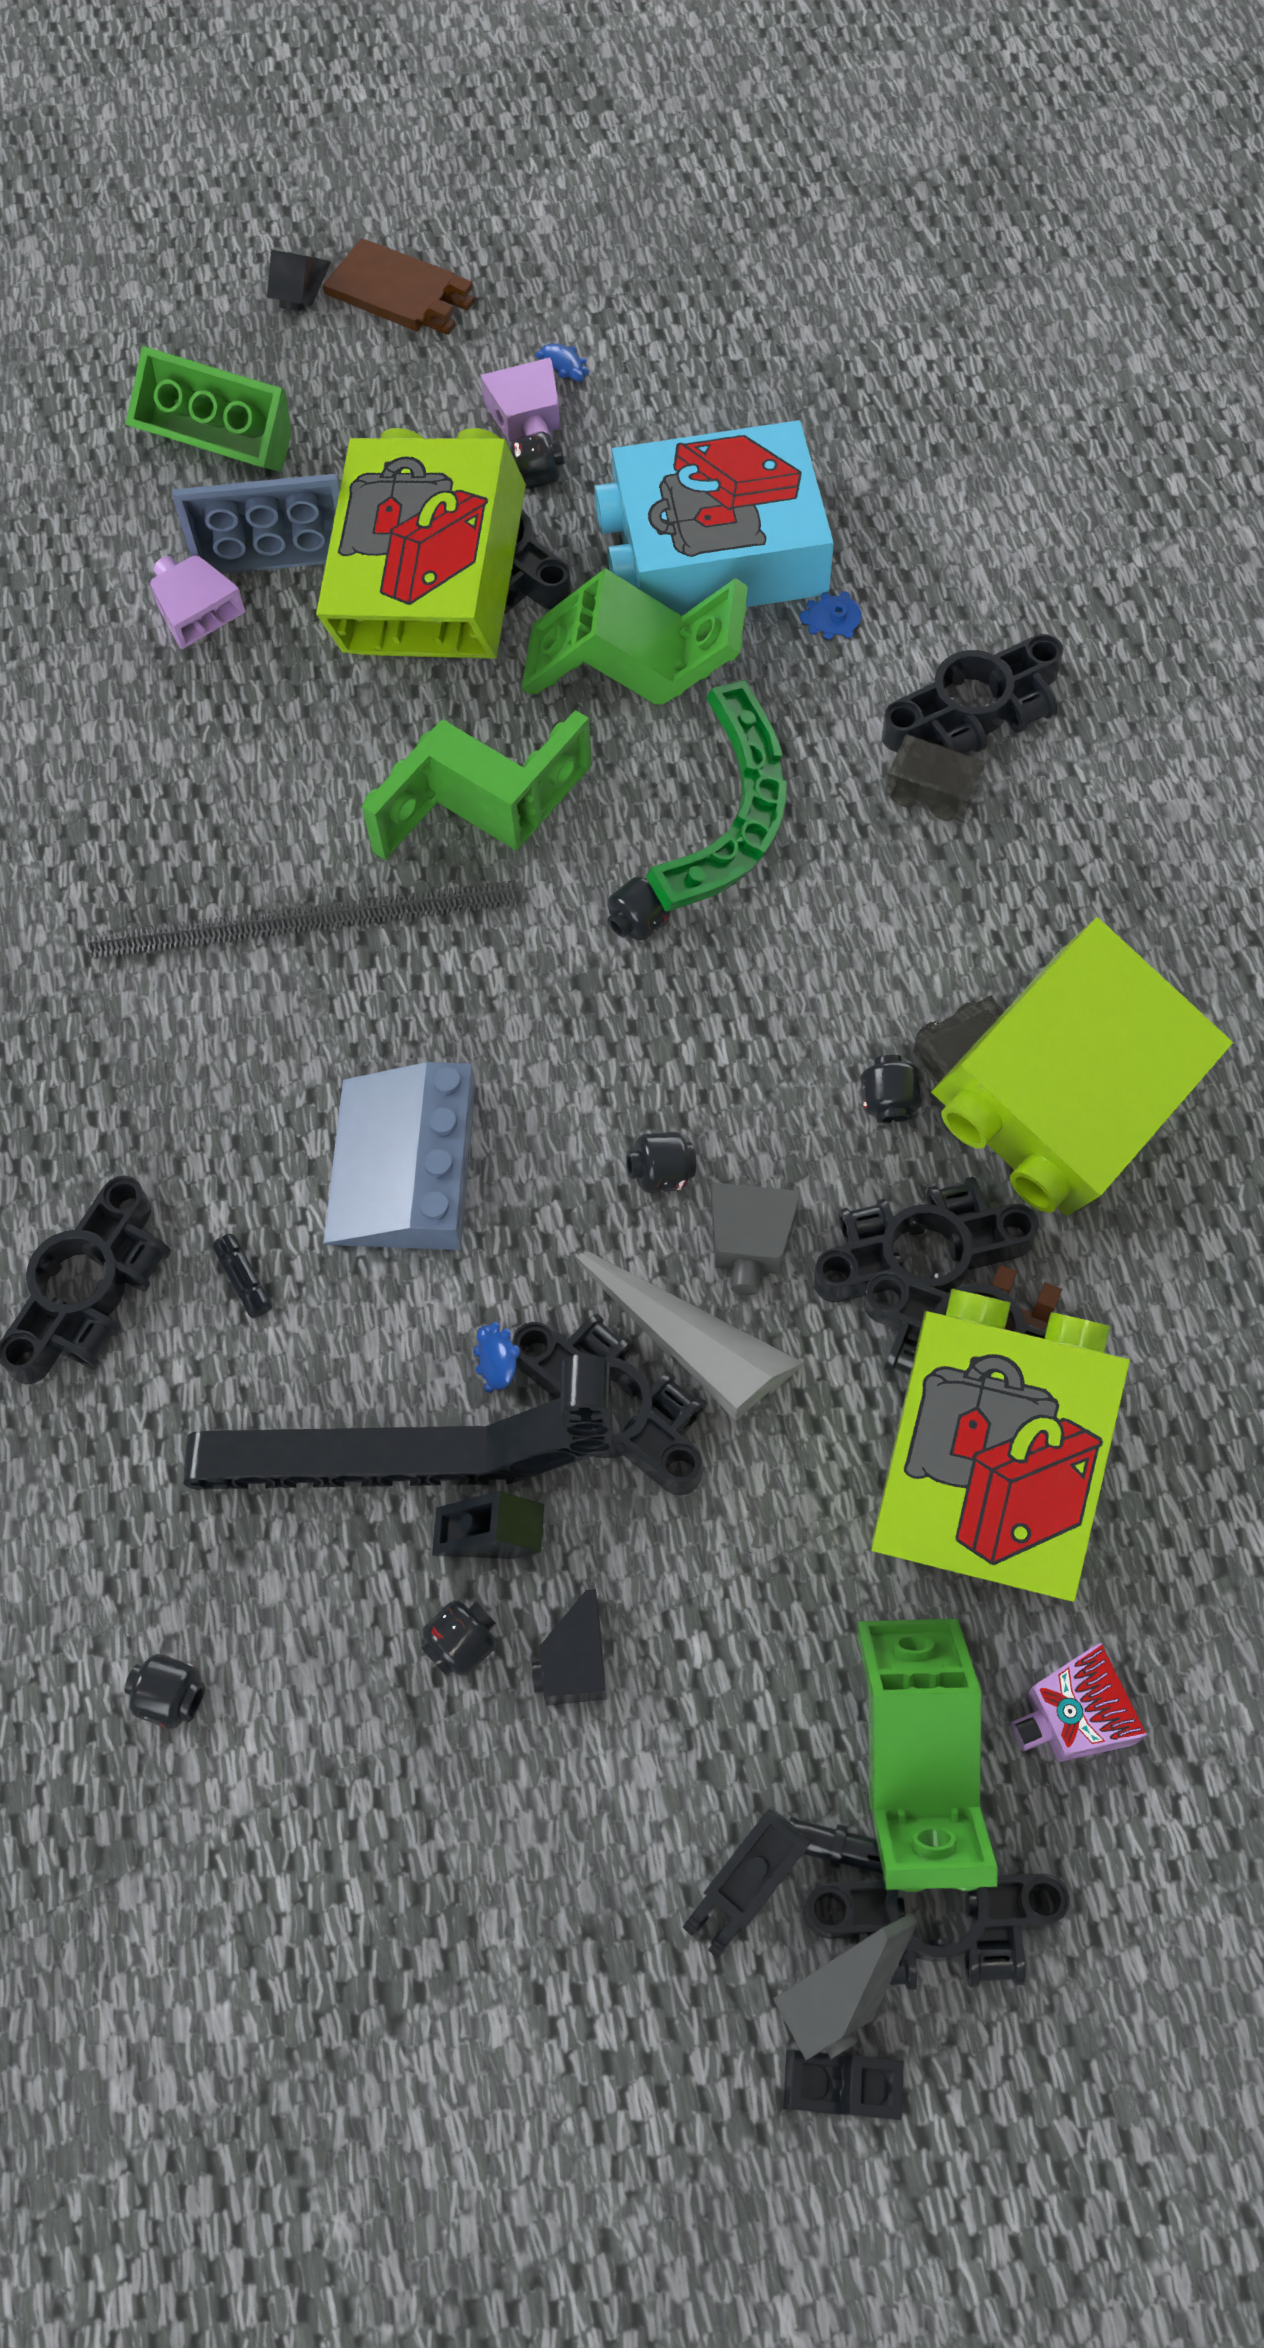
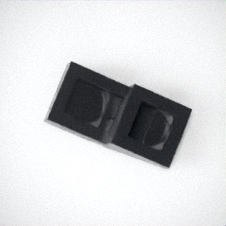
(844, 2085)

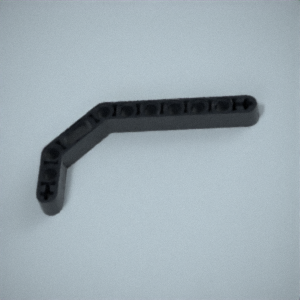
(505, 1450)

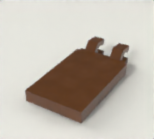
(399, 287)

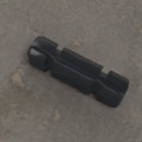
(242, 1276)

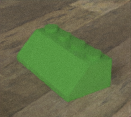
(210, 409)

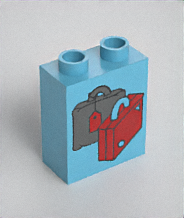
(718, 512)

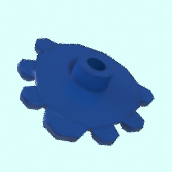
(564, 361)
(832, 615)
(496, 1357)

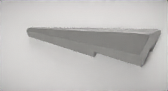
(717, 1355)

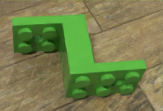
(635, 638)
(477, 784)
(925, 1755)

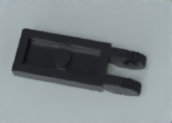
(750, 1877)

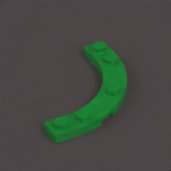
(759, 811)

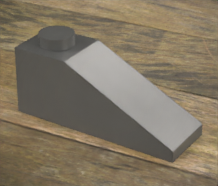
(845, 1992)

